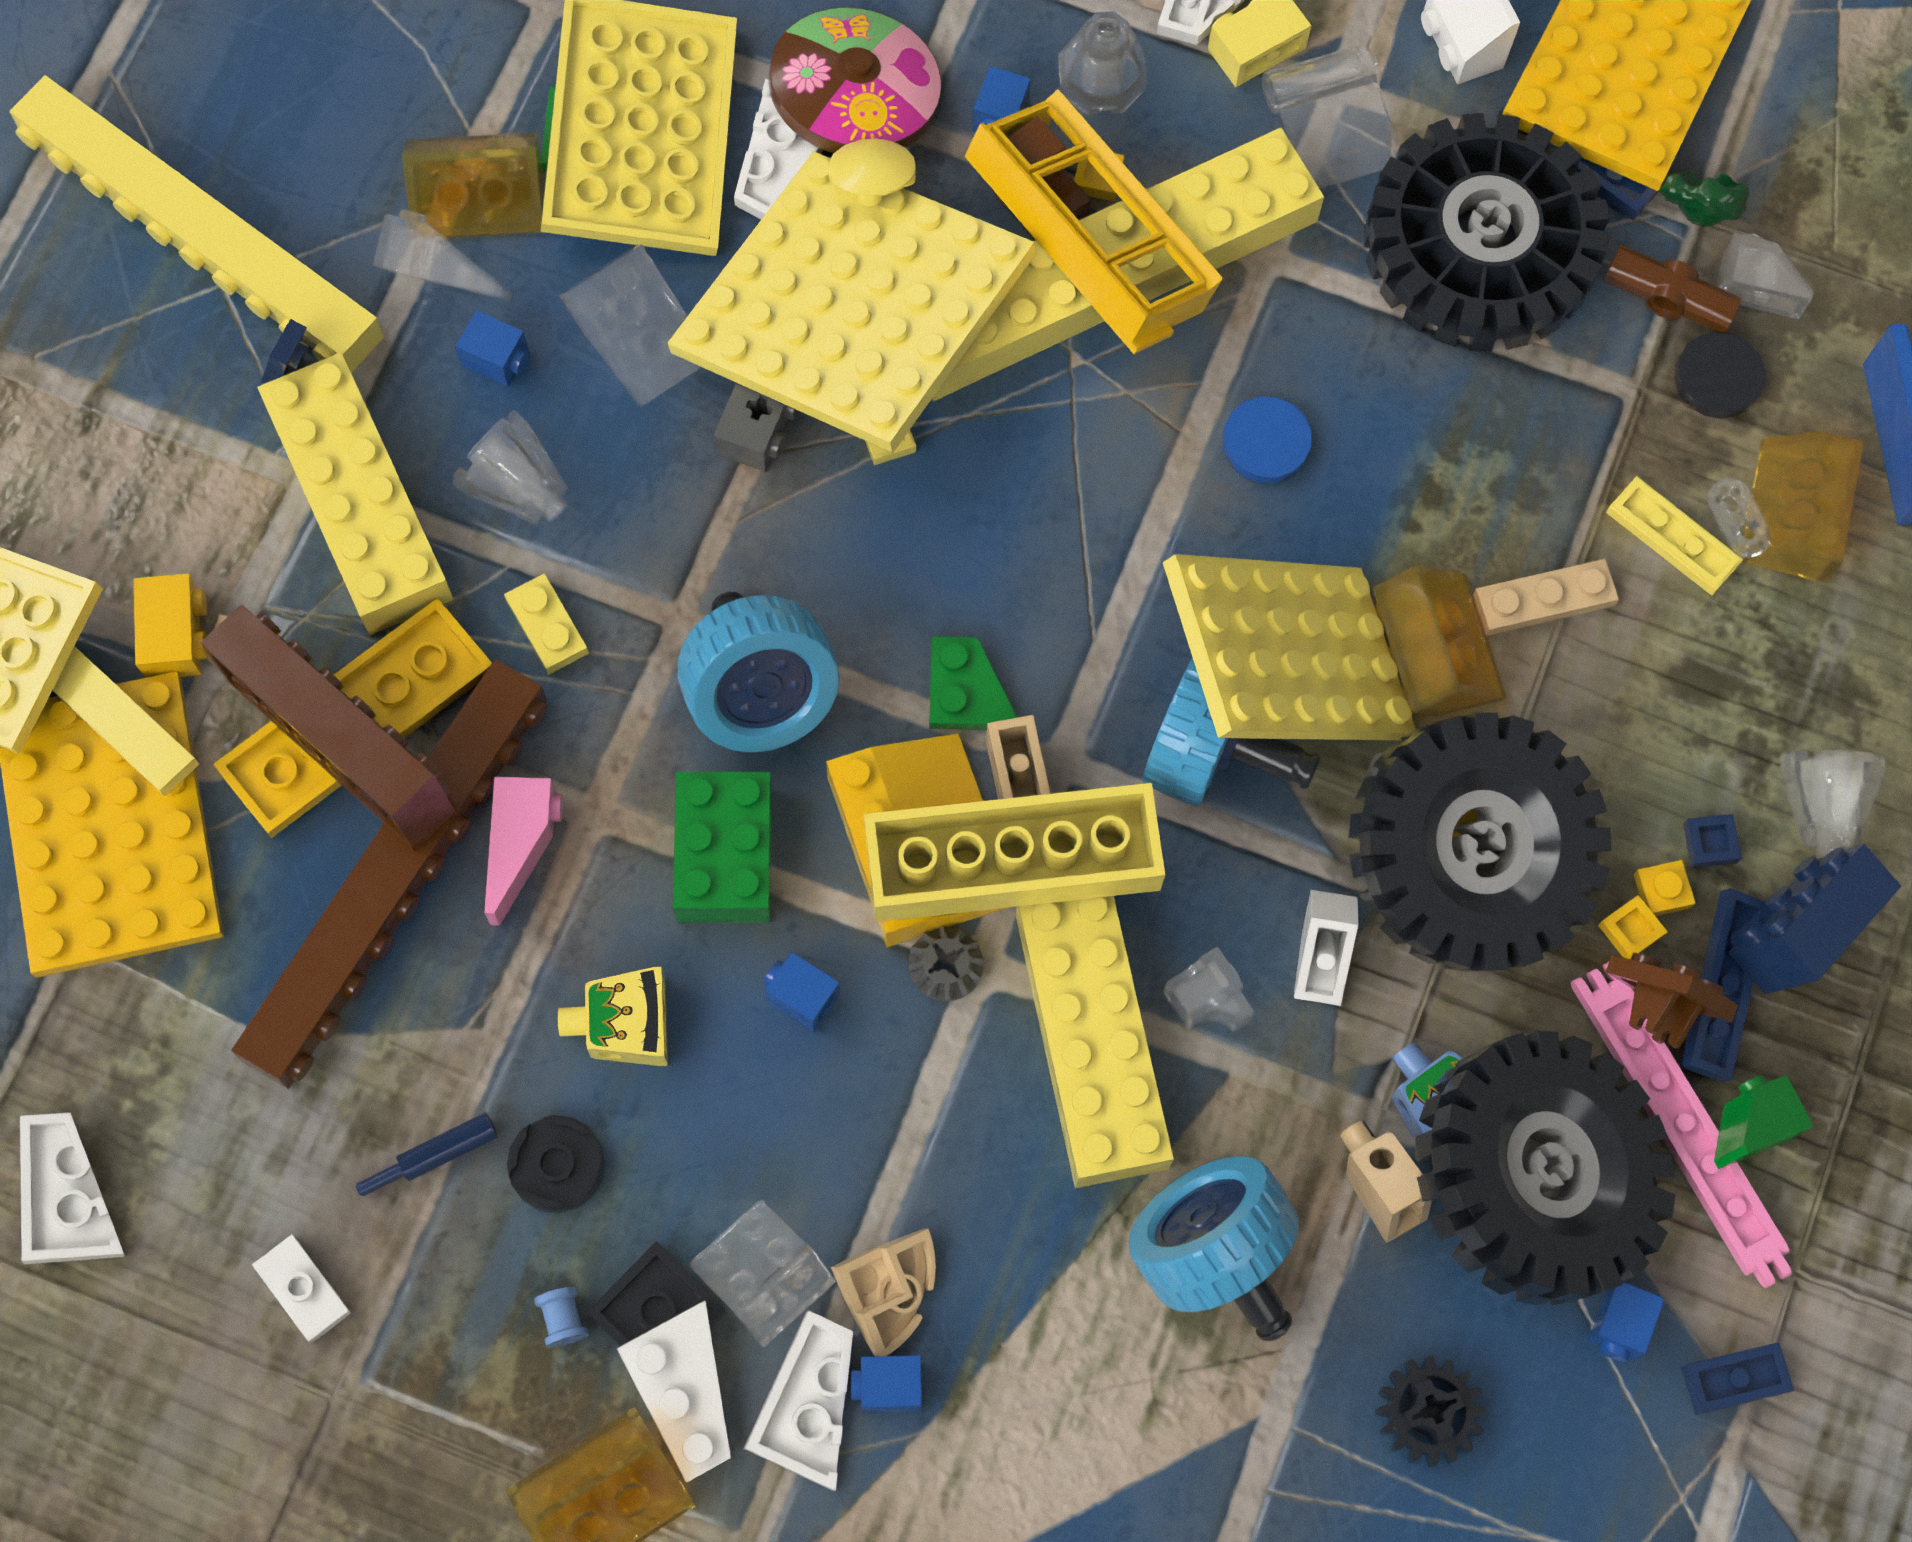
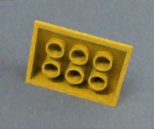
(902, 778)

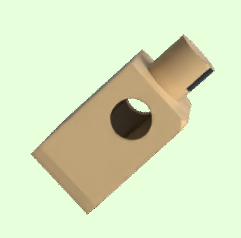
(1384, 1180)

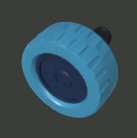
(757, 672)
(1190, 752)
(1218, 1241)

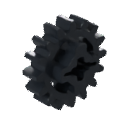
(1422, 1391)

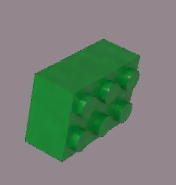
(722, 847)

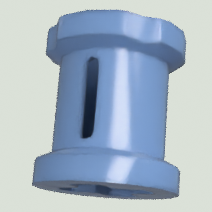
(561, 1316)

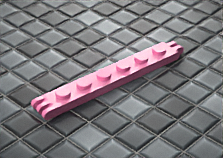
(1690, 1131)

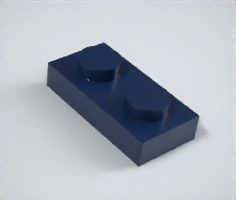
(287, 353)
(1737, 1378)

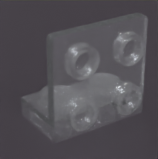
(763, 1272)

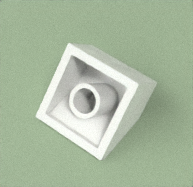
(1471, 35)

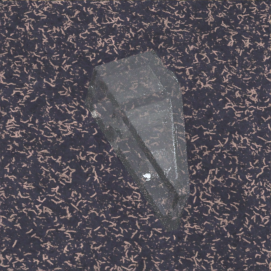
(424, 253)

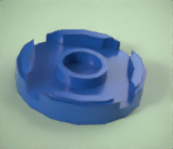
(1266, 439)

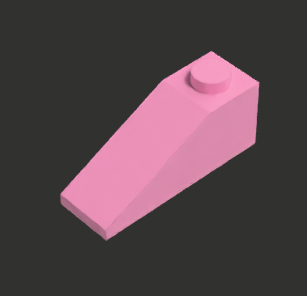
(519, 835)

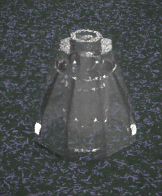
(1102, 66)
(513, 473)
(1831, 795)

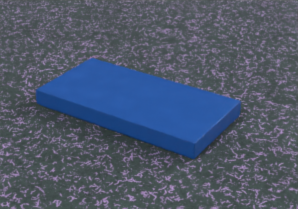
(1890, 391)

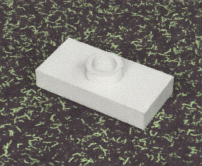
(301, 1288)

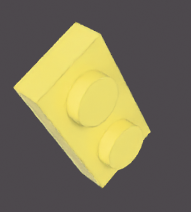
(546, 623)

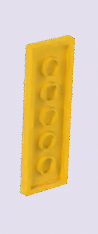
(401, 679)

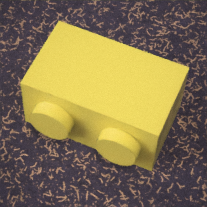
(1258, 38)

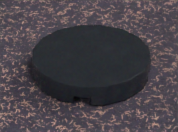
(1719, 375)
(555, 1164)

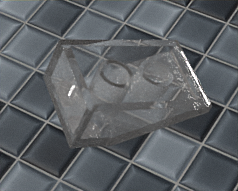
(629, 320)

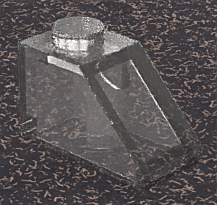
(1763, 276)

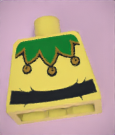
(622, 1018)

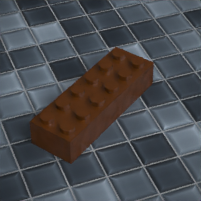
(330, 725)

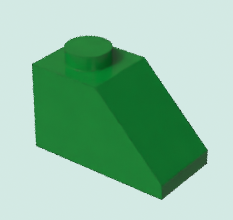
(1759, 1119)

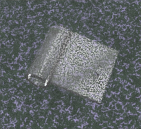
(1332, 111)

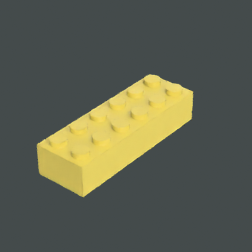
(355, 493)
(1013, 852)
(1094, 1040)

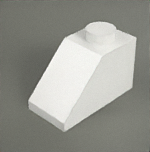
(1326, 947)

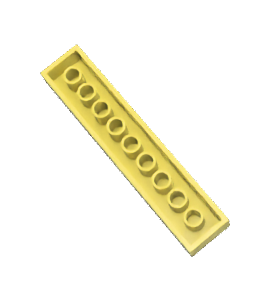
(1220, 205)

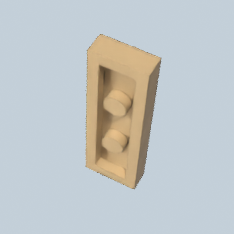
(1545, 597)

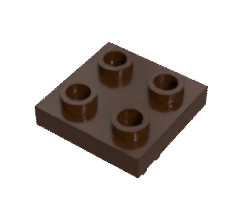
(1669, 997)

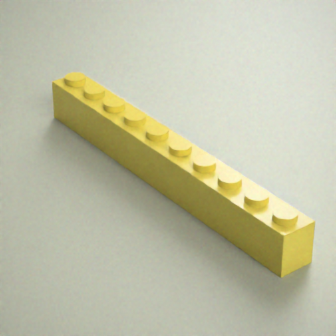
(193, 223)

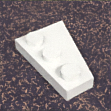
(771, 160)
(60, 1195)
(681, 1389)
(805, 1406)

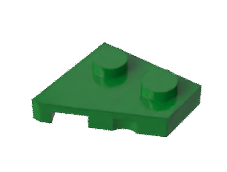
(964, 686)

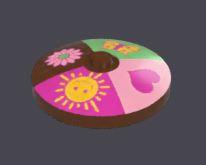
(854, 79)

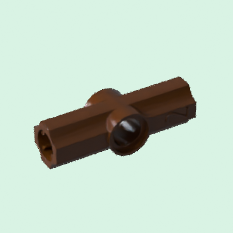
(1672, 289)

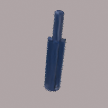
(434, 1153)

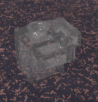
(1209, 993)

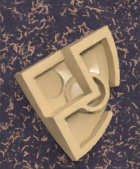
(887, 1288)

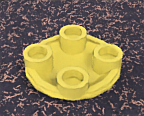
(872, 169)

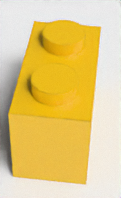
(169, 625)

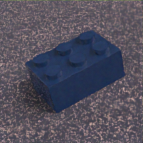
(1813, 918)

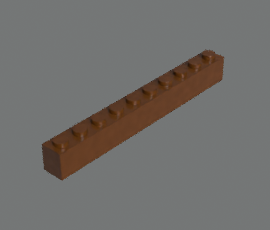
(387, 883)

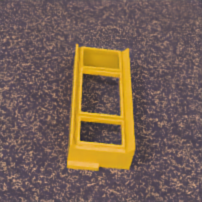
(1070, 243)

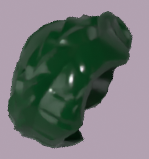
(1706, 200)

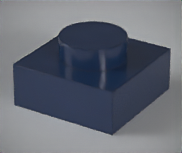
(1712, 841)

